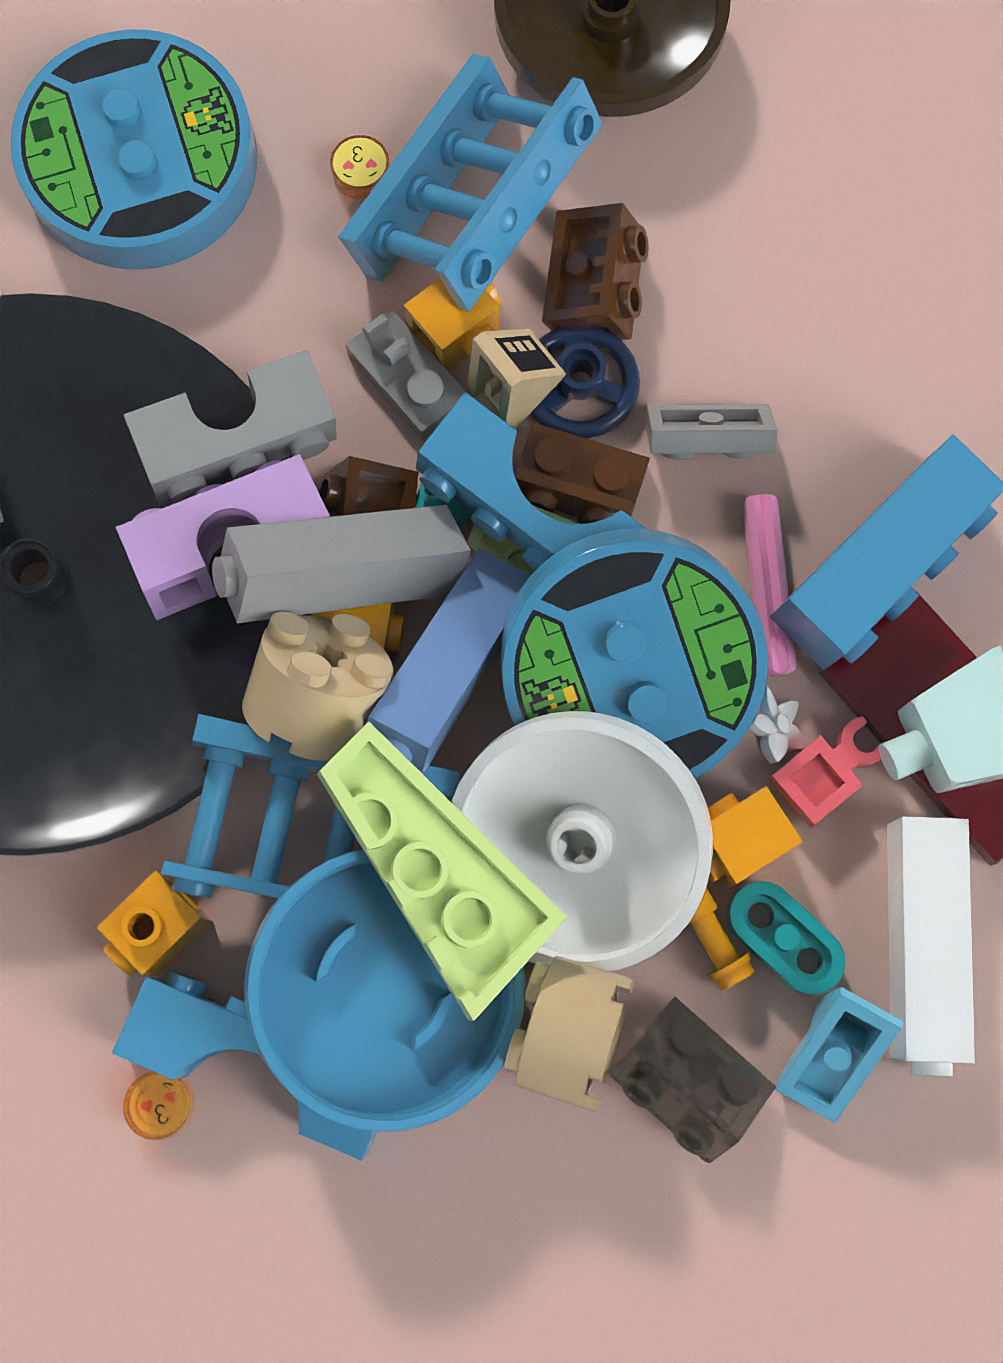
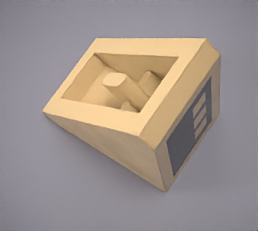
(511, 373)

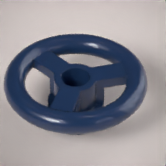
(586, 358)

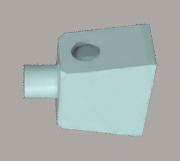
(953, 729)

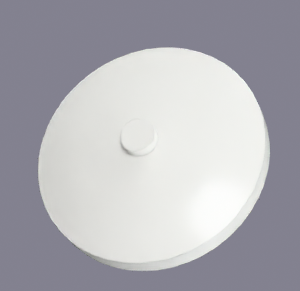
(600, 827)

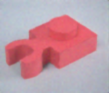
(822, 776)

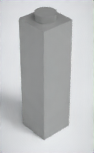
(339, 562)

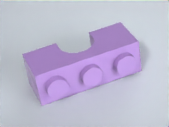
(175, 543)

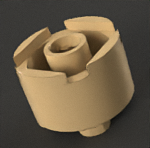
(315, 682)
(570, 1031)

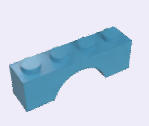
(473, 464)
(179, 1029)

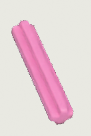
(768, 577)

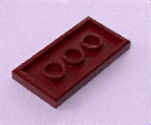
(899, 666)

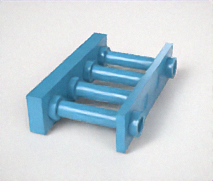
(437, 155)
(225, 748)

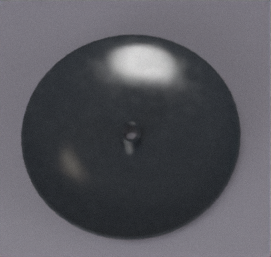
(89, 680)

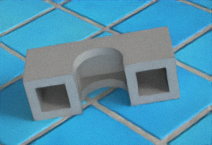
(287, 420)

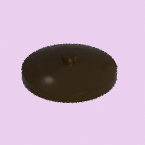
(624, 50)

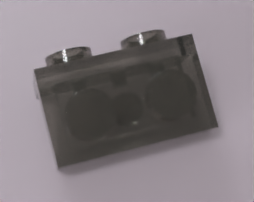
(693, 1082)

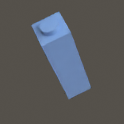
(448, 660)

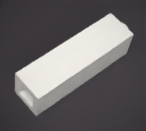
(930, 943)

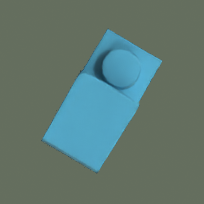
(837, 1053)

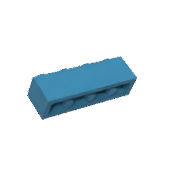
(889, 553)

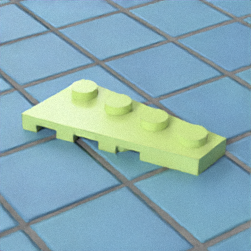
(448, 879)

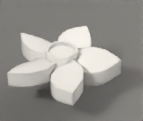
(777, 728)

